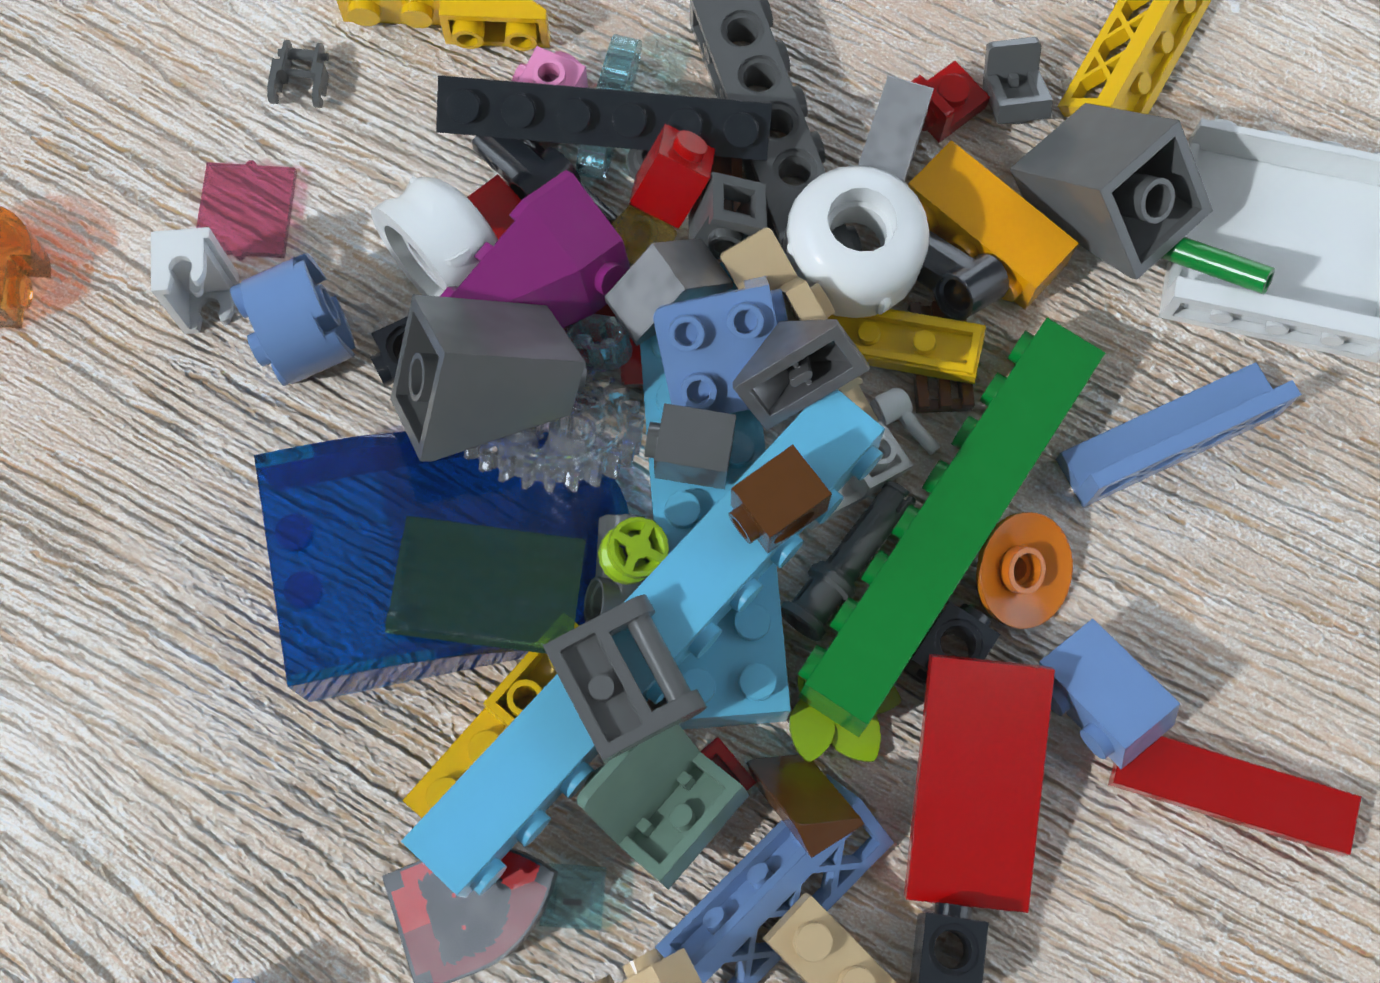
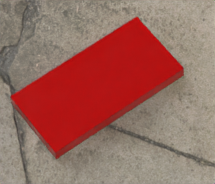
(979, 783)

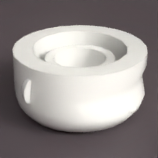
(432, 233)
(858, 280)

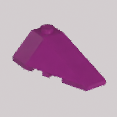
(551, 255)

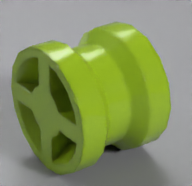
(641, 541)

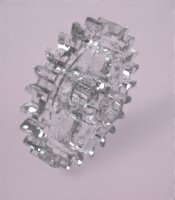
(588, 443)

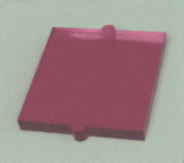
(248, 207)

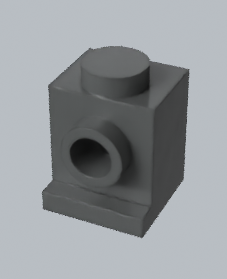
(722, 227)

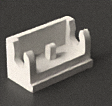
(188, 273)

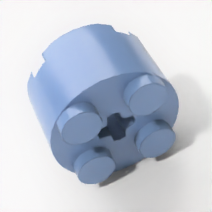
(294, 320)

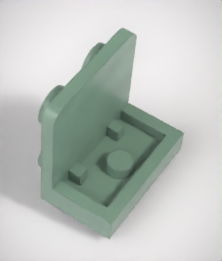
(662, 802)

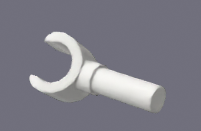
(896, 405)

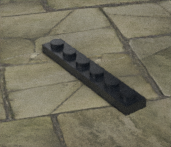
(598, 115)

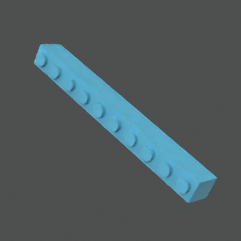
(691, 590)

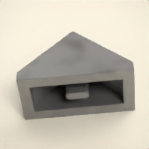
(663, 276)
(797, 368)

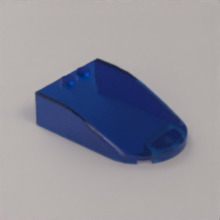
(335, 544)

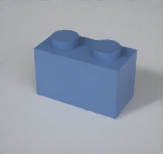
(1108, 695)

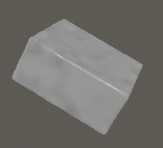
(896, 127)

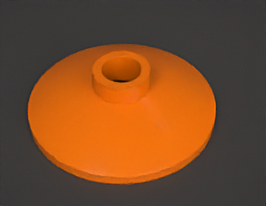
(1024, 570)

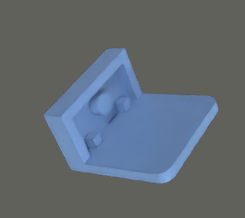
(711, 341)

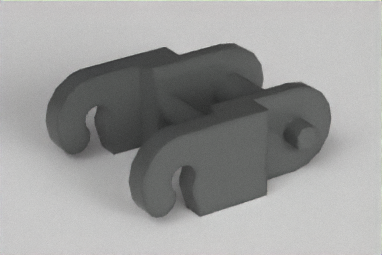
(281, 71)

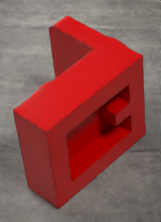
(953, 100)

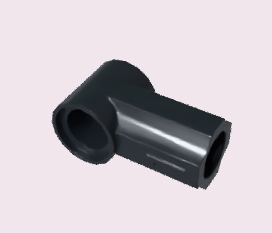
(961, 282)

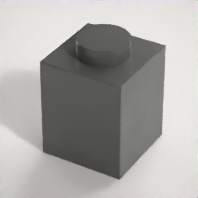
(691, 445)

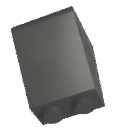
(1116, 184)
(481, 372)

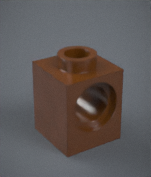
(778, 500)

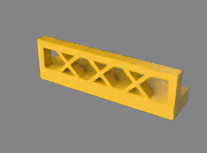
(1146, 63)

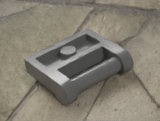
(604, 686)

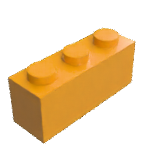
(987, 216)

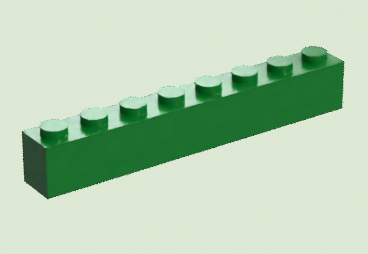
(950, 527)

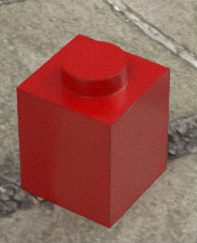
(672, 175)

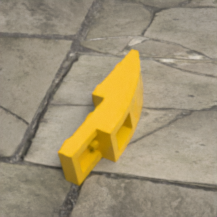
(463, 22)
(499, 712)

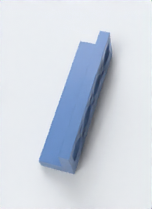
(1173, 433)
(765, 887)

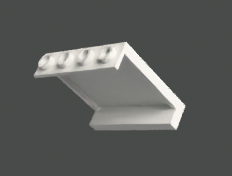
(1296, 209)

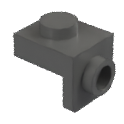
(1015, 81)

